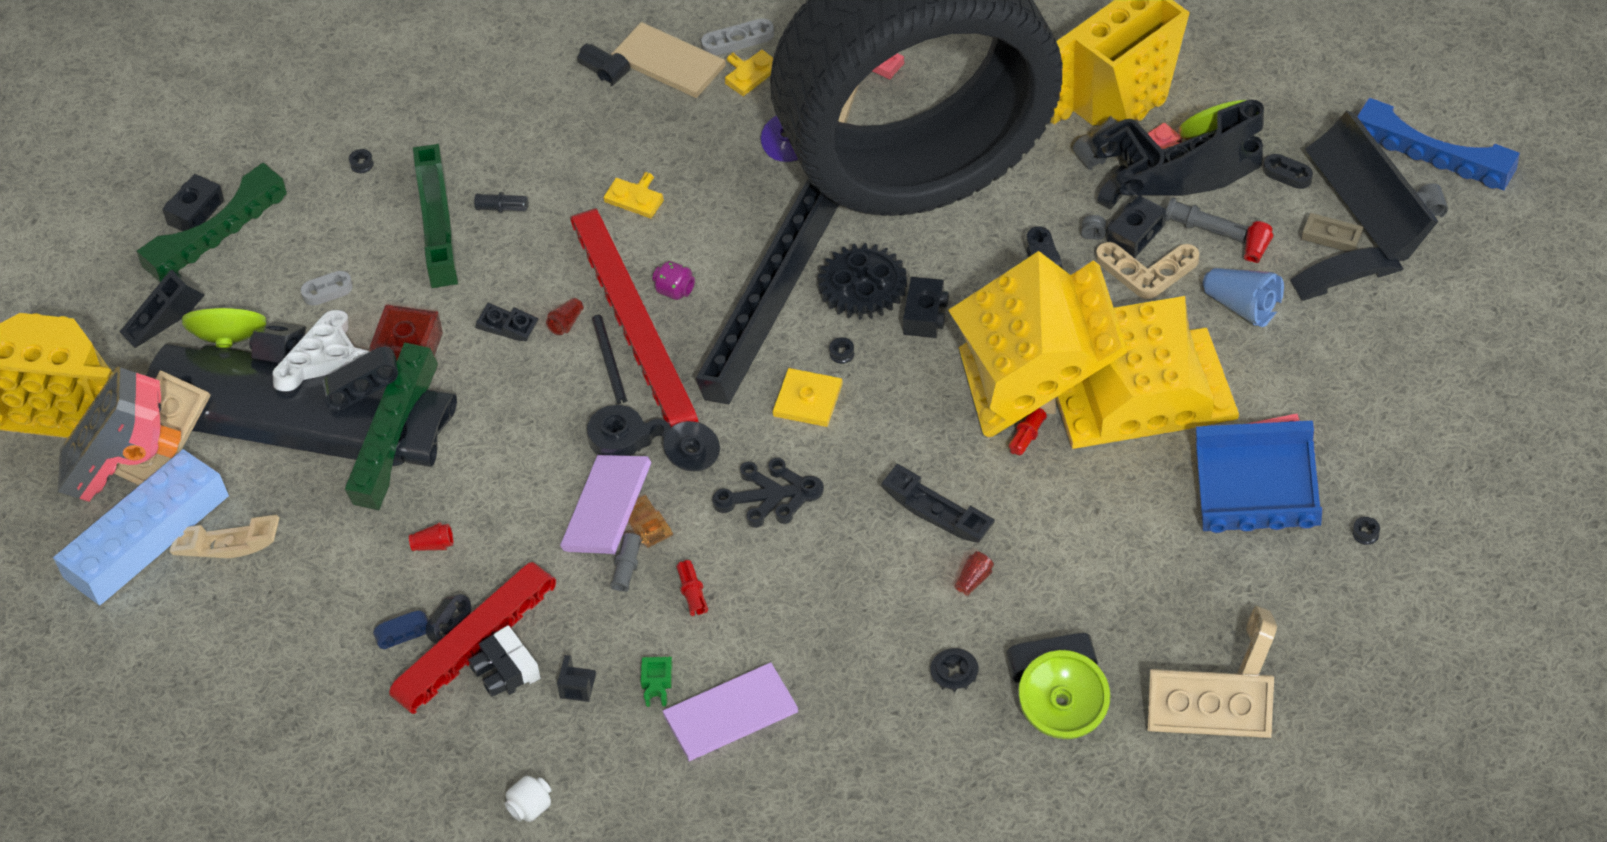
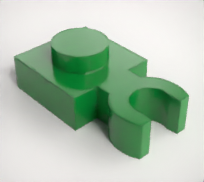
(656, 677)

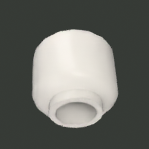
(528, 798)

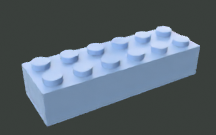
(141, 527)

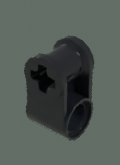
(1040, 240)

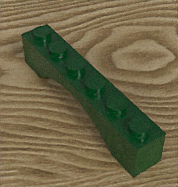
(435, 216)
(174, 251)
(373, 466)

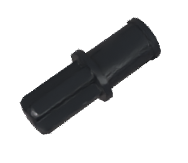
(501, 202)

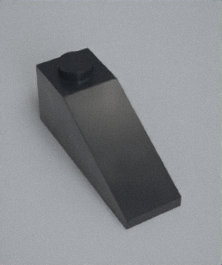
(163, 308)

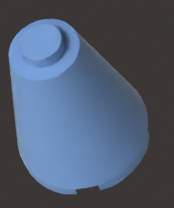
(1246, 292)

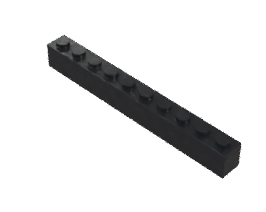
(765, 295)

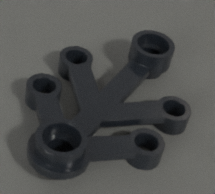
(771, 493)

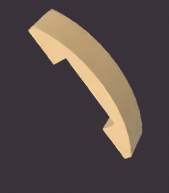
(228, 542)

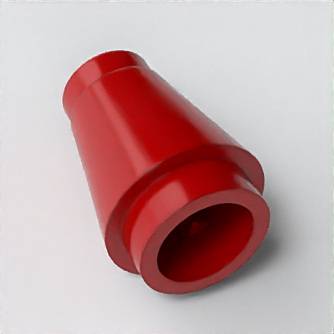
(1257, 240)
(433, 538)

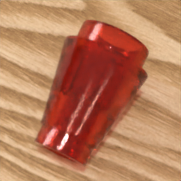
(564, 316)
(975, 571)

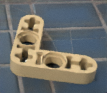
(1142, 274)
(1261, 631)

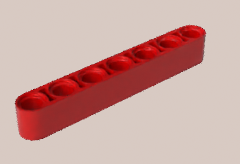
(452, 652)

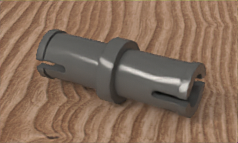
(626, 562)

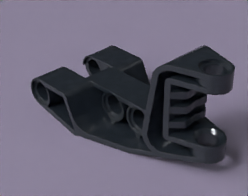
(1190, 166)

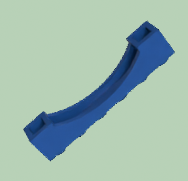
(1487, 165)

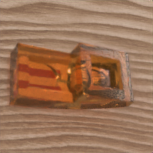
(648, 523)

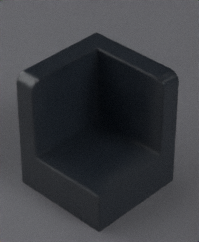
(575, 682)

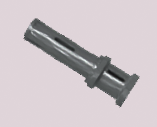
(1192, 216)

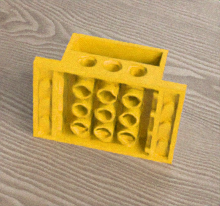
(1120, 60)
(1034, 337)
(47, 374)
(1158, 387)

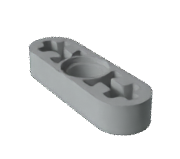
(742, 29)

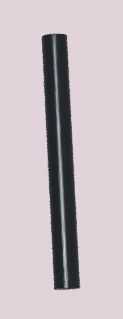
(609, 359)

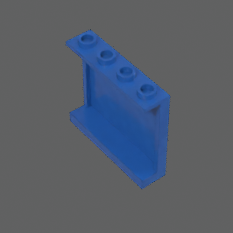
(1258, 476)

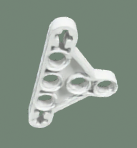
(317, 351)

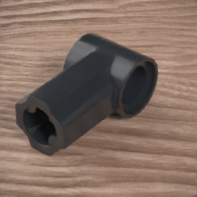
(607, 66)

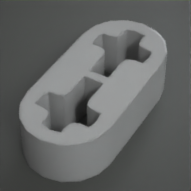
(326, 288)

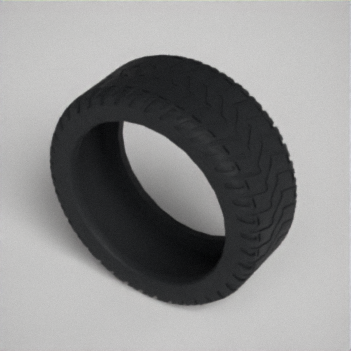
(934, 154)

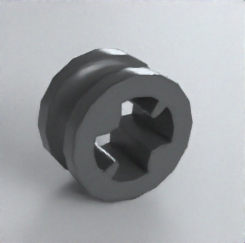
(1093, 227)

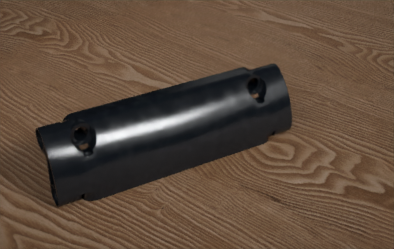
(251, 409)

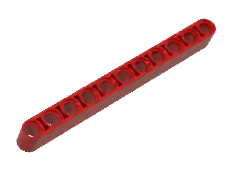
(634, 318)

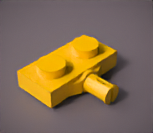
(748, 72)
(635, 196)

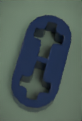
(400, 629)

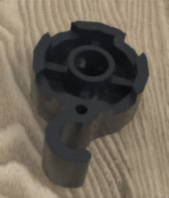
(621, 431)

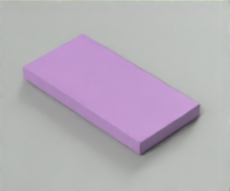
(606, 504)
(730, 711)

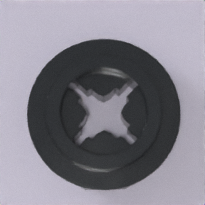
(950, 659)

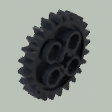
(862, 281)

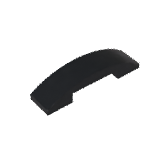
(1343, 269)
(934, 508)

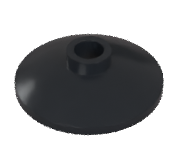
(695, 437)

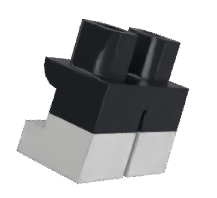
(508, 662)

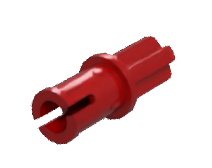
(1027, 431)
(691, 588)

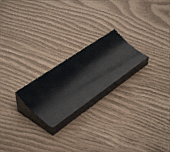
(1372, 187)

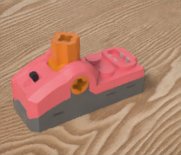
(116, 428)

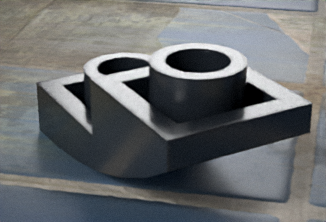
(513, 324)

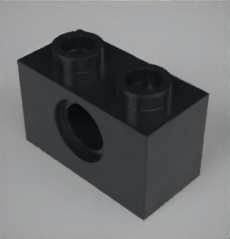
(193, 203)
(1136, 225)
(924, 307)
(275, 341)

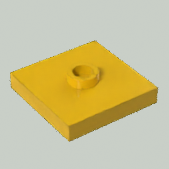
(807, 397)

